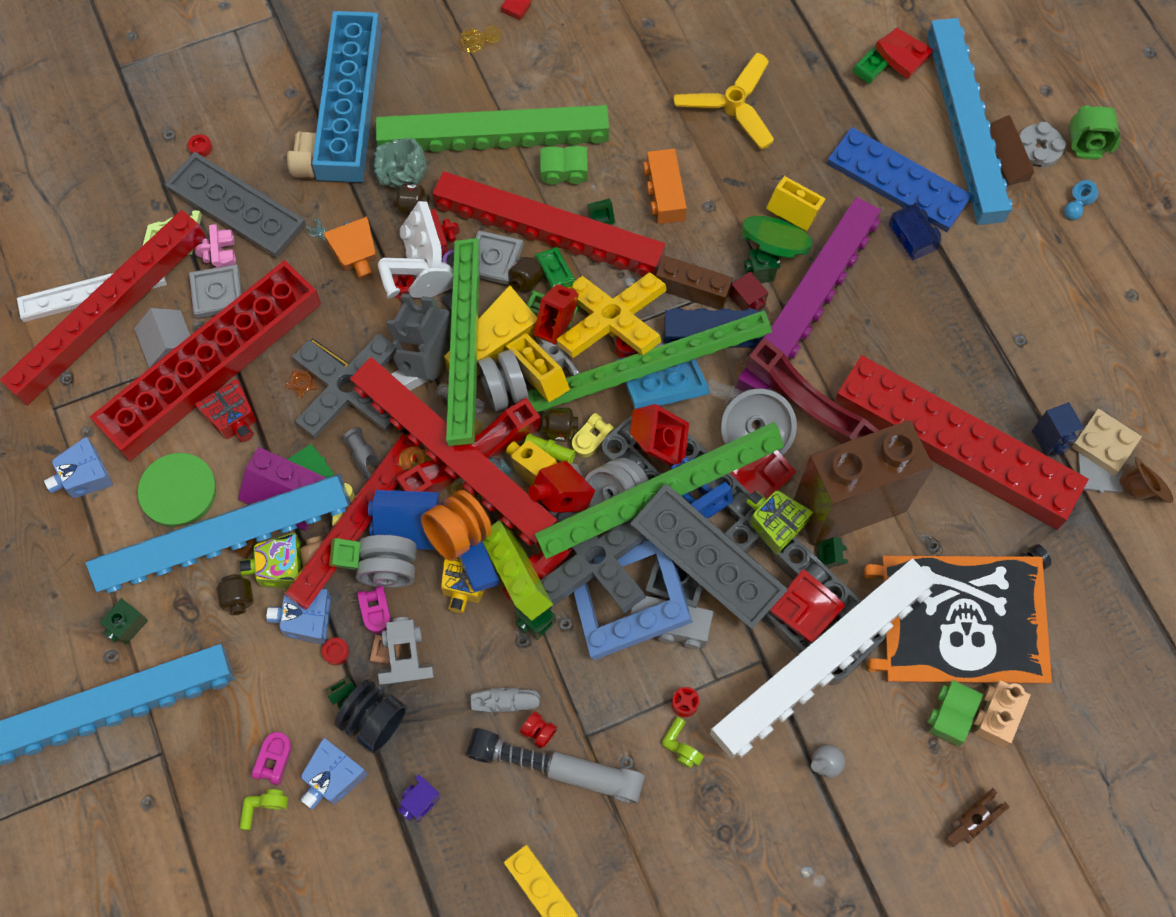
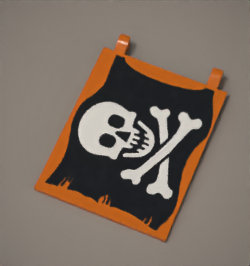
(974, 627)

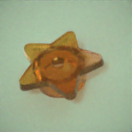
(301, 389)

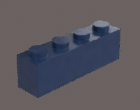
(684, 323)

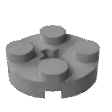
(1049, 137)

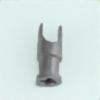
(361, 452)

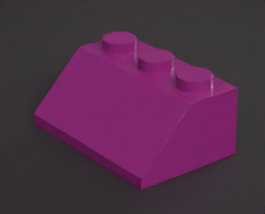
(273, 475)

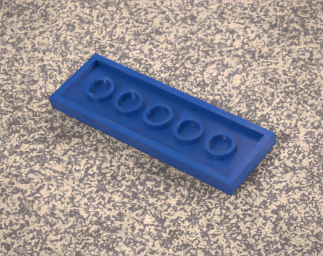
(899, 178)

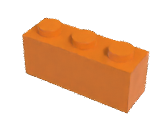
(665, 186)

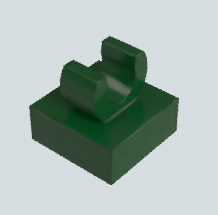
(602, 211)
(831, 552)
(340, 691)

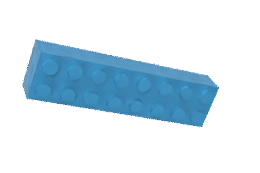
(347, 97)

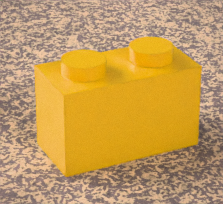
(795, 203)

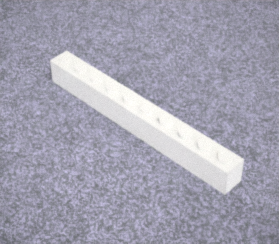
(821, 659)

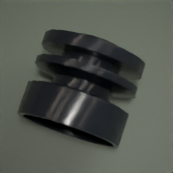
(370, 715)

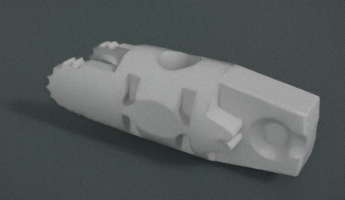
(558, 355)
(504, 699)

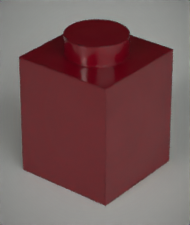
(748, 293)

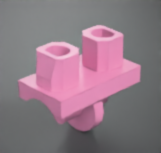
(215, 250)

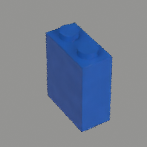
(400, 514)

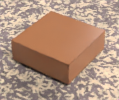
(380, 653)

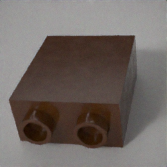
(863, 481)

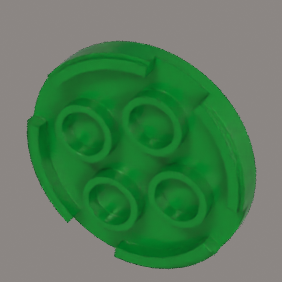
(776, 236)

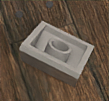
(160, 333)

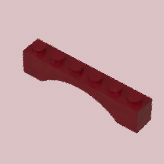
(777, 372)

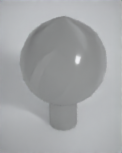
(828, 761)

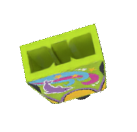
(275, 562)

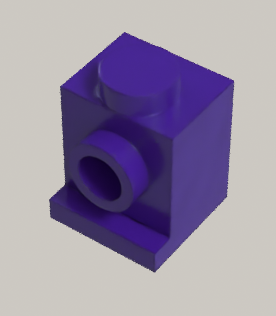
(418, 800)

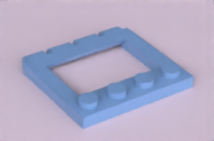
(643, 624)

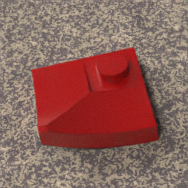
(903, 52)
(765, 474)
(807, 607)

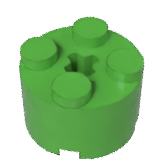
(1094, 132)

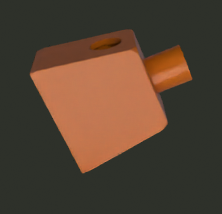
(353, 246)

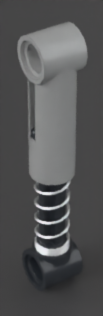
(618, 783)

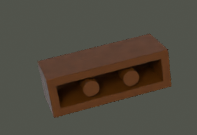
(694, 282)

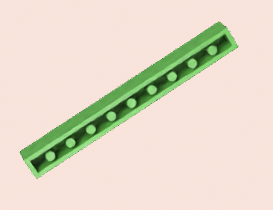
(498, 128)

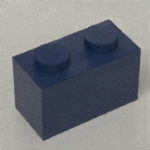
(1057, 429)

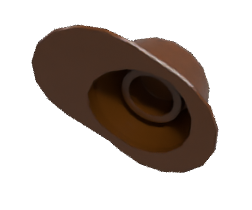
(1144, 482)

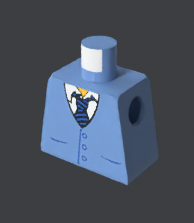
(79, 471)
(302, 624)
(330, 775)

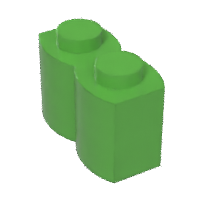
(564, 164)
(954, 713)

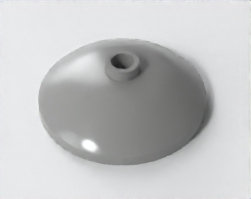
(762, 406)

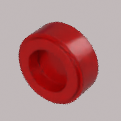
(200, 144)
(335, 651)

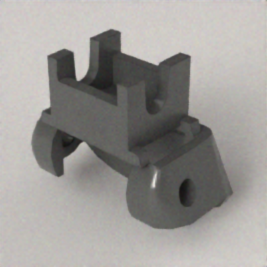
(424, 327)

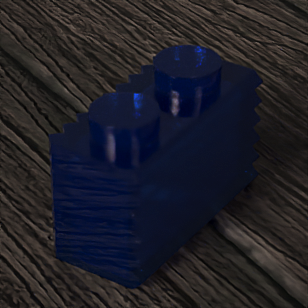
(915, 231)

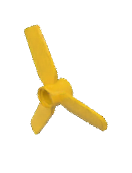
(734, 101)

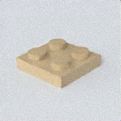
(1106, 442)

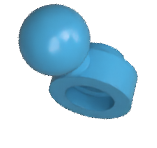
(1074, 209)

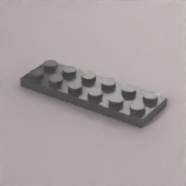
(235, 204)
(709, 555)

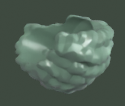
(400, 163)

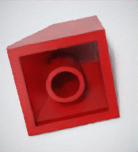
(660, 433)

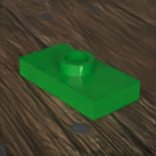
(870, 66)
(555, 268)

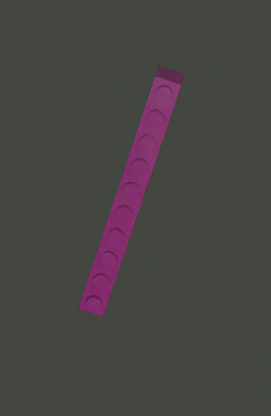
(819, 285)

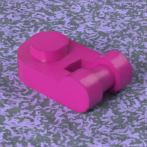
(376, 616)
(275, 748)

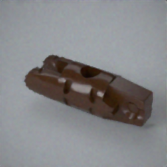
(964, 825)

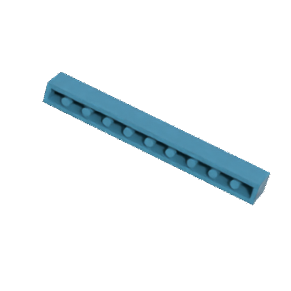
(969, 122)
(217, 533)
(113, 702)

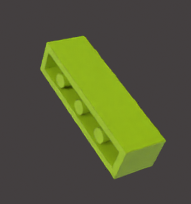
(516, 571)

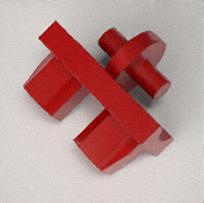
(448, 230)

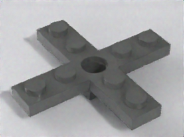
(334, 376)
(608, 573)

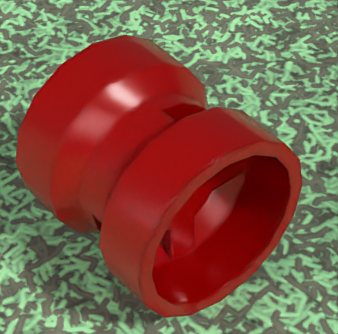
(538, 730)

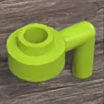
(687, 755)
(272, 800)

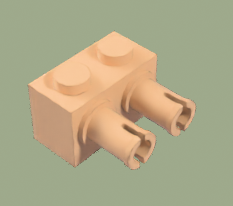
(1001, 713)

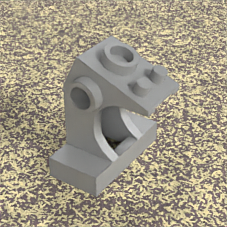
(398, 632)

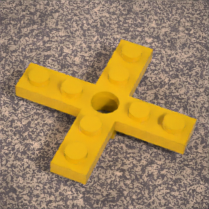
(613, 316)

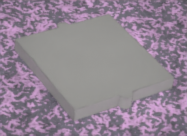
(1099, 478)

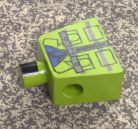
(777, 518)

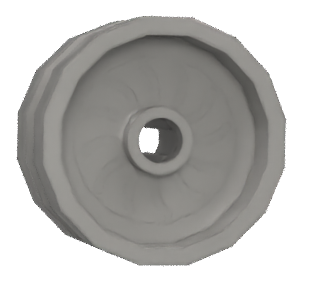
(506, 379)
(614, 479)
(386, 561)

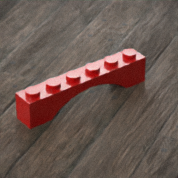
(510, 426)

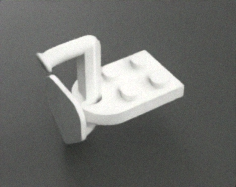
(422, 259)

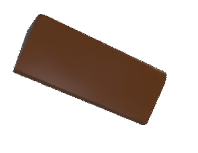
(1011, 152)

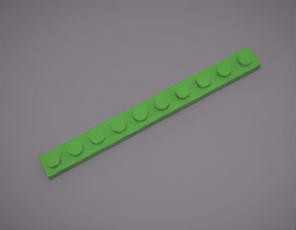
(463, 343)
(657, 359)
(682, 479)

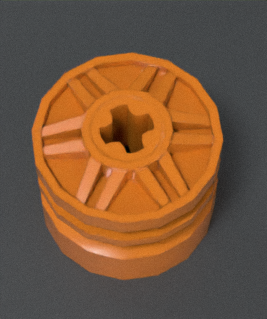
(456, 525)

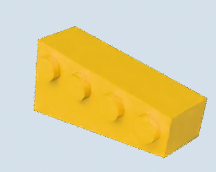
(502, 324)

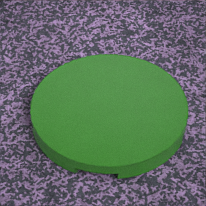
(177, 489)

